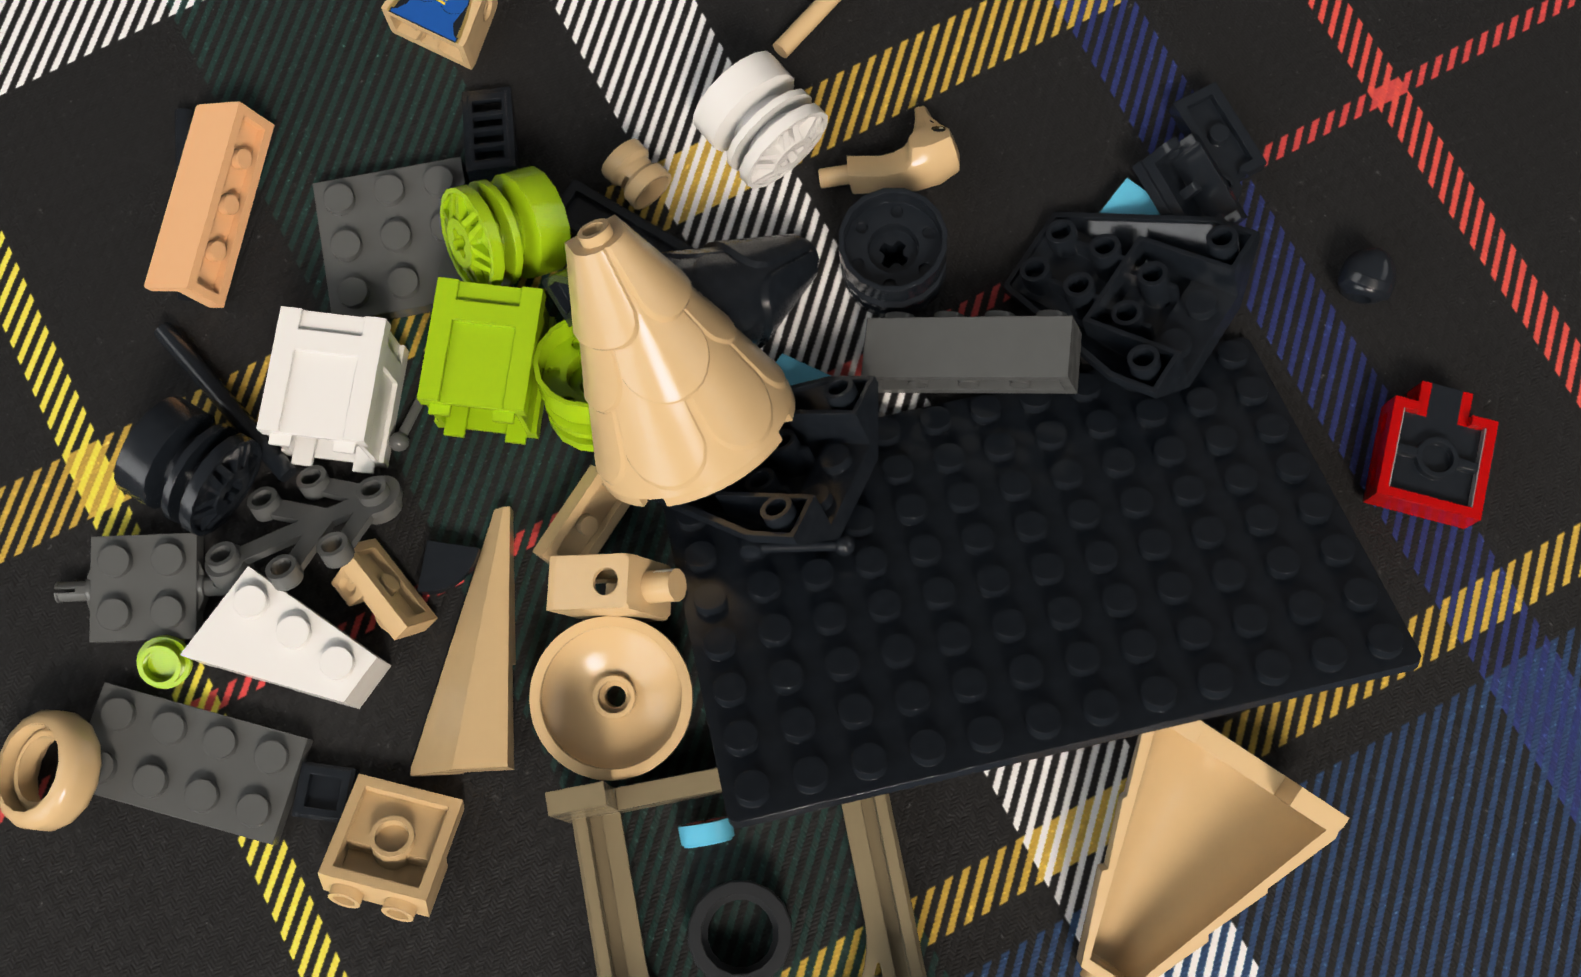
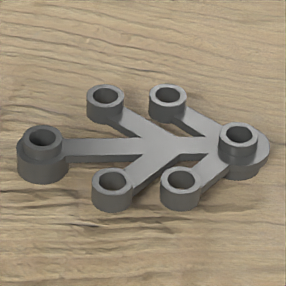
(362, 504)

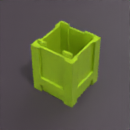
(482, 359)

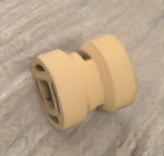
(634, 172)

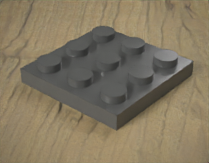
(386, 238)

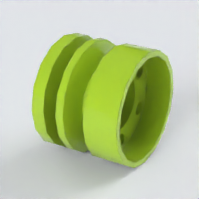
(505, 227)
(561, 386)

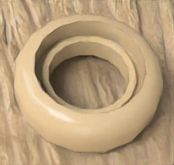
(75, 775)

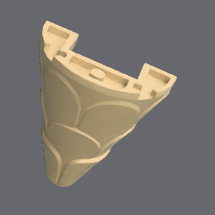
(666, 374)
(1193, 848)

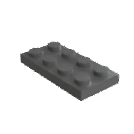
(196, 763)

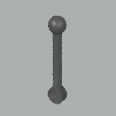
(399, 440)

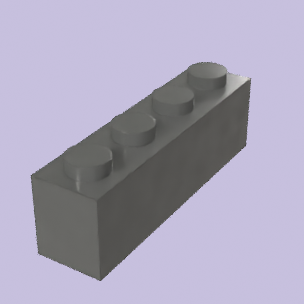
(973, 353)

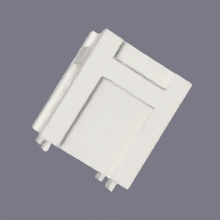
(333, 388)

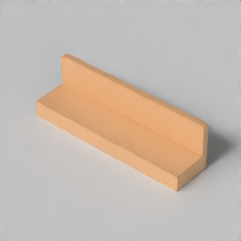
(210, 203)

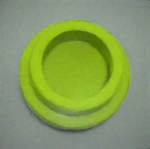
(161, 662)

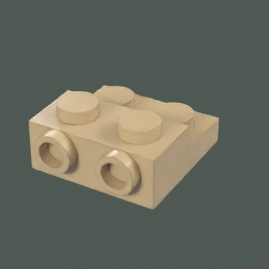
(391, 848)

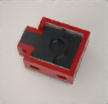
(1432, 456)

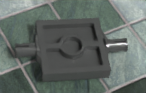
(143, 587)

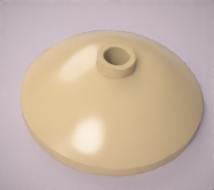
(573, 707)

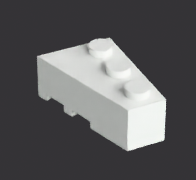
(285, 644)

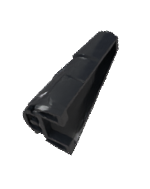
(746, 278)

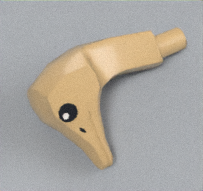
(922, 163)

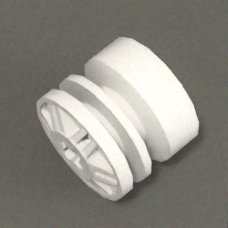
(759, 119)

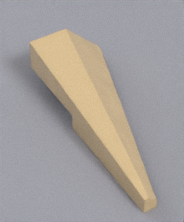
(473, 703)

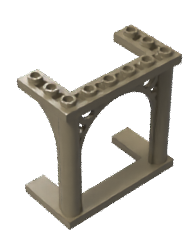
(610, 891)

